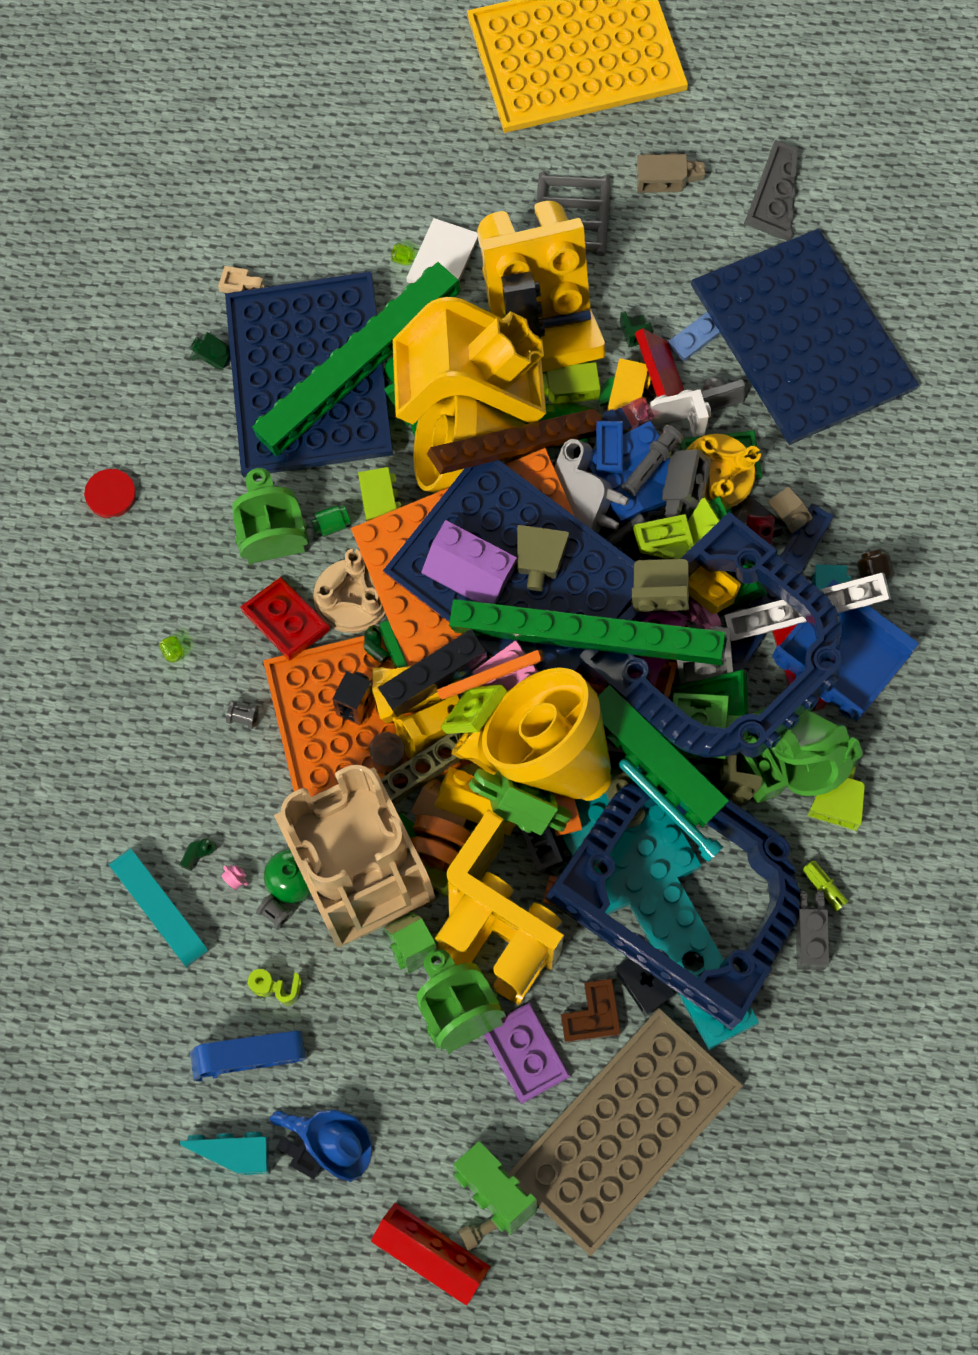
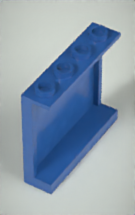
(870, 655)

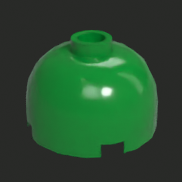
(285, 879)

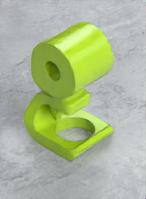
(263, 985)

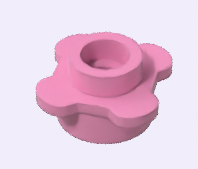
(234, 876)

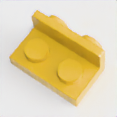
(713, 589)

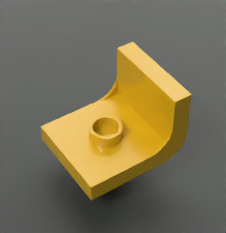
(469, 353)

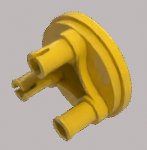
(731, 467)

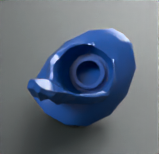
(333, 1140)

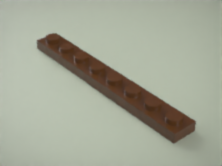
(513, 441)

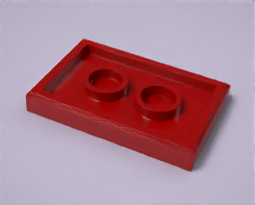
(659, 363)
(285, 618)

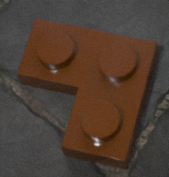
(598, 1020)

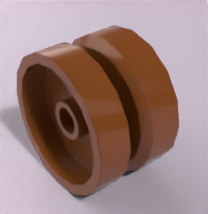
(438, 841)

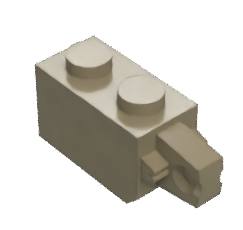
(666, 172)

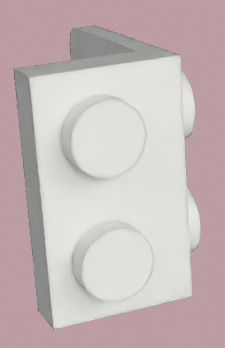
(687, 405)

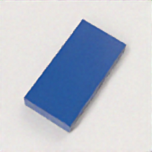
(609, 447)

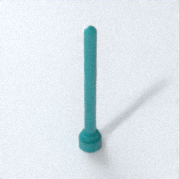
(707, 846)

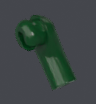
(372, 644)
(197, 850)

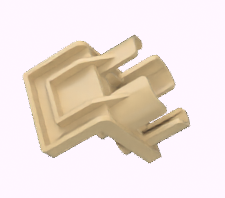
(354, 854)

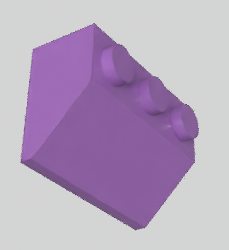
(469, 564)

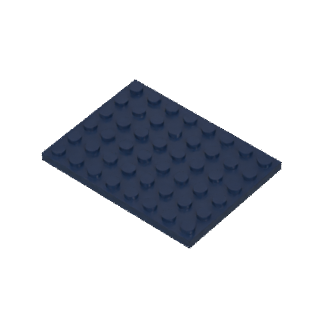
(804, 336)
(277, 342)
(491, 504)

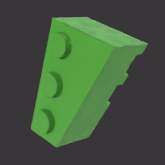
(410, 941)

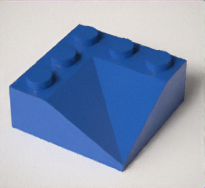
(649, 497)

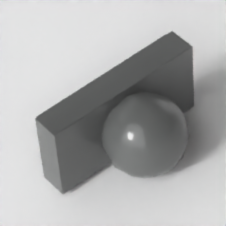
(722, 395)

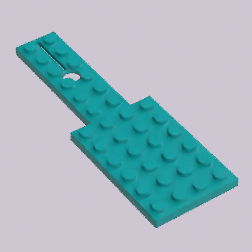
(647, 879)

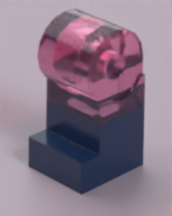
(632, 414)

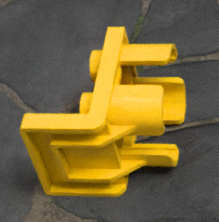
(560, 265)
(485, 908)

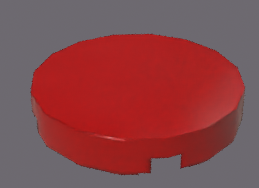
(110, 493)

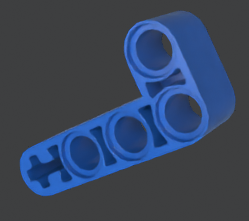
(246, 1054)

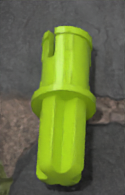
(825, 884)

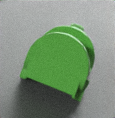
(268, 520)
(817, 755)
(457, 1002)

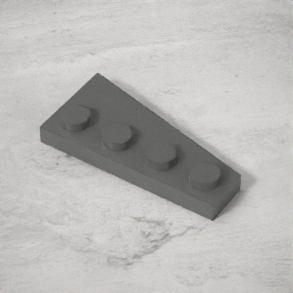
(774, 195)

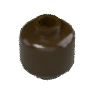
(875, 563)

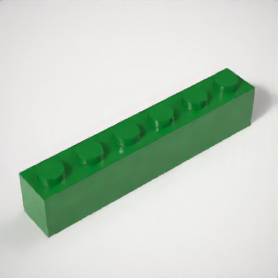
(659, 759)

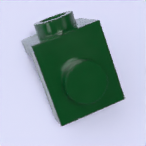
(210, 350)

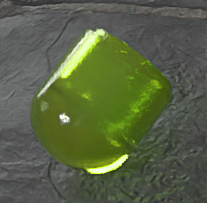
(404, 254)
(171, 649)

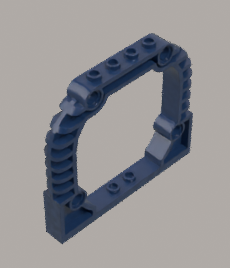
(728, 548)
(721, 991)

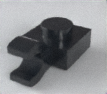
(302, 1160)

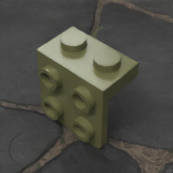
(661, 585)
(735, 785)

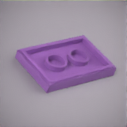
(526, 1054)

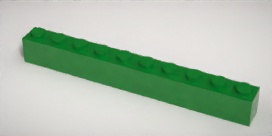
(351, 362)
(589, 632)

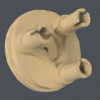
(347, 595)

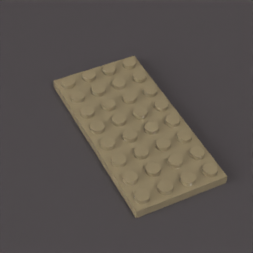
(624, 1131)

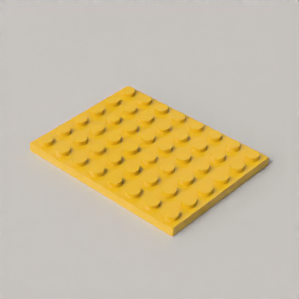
(573, 57)

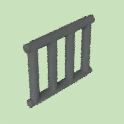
(602, 204)

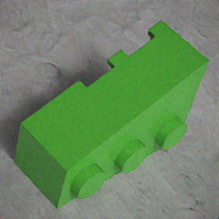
(765, 765)
(494, 1189)

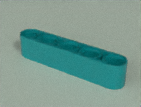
(158, 907)

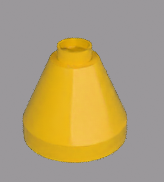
(451, 421)
(551, 735)

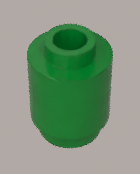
(330, 520)

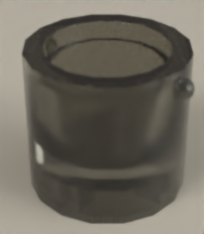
(387, 752)

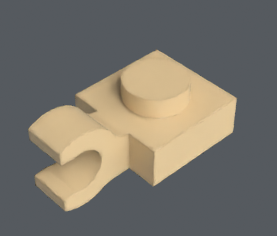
(238, 280)

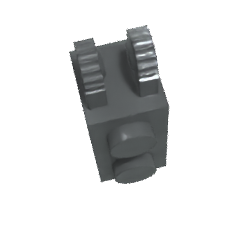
(685, 482)
(812, 934)

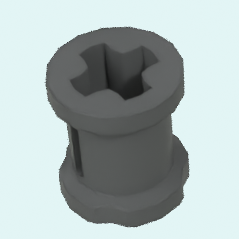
(242, 714)
(274, 911)

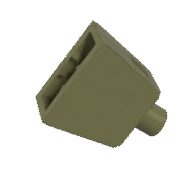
(540, 553)

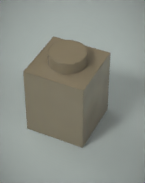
(790, 510)

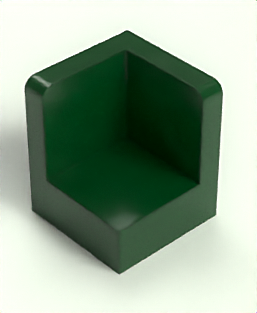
(632, 325)

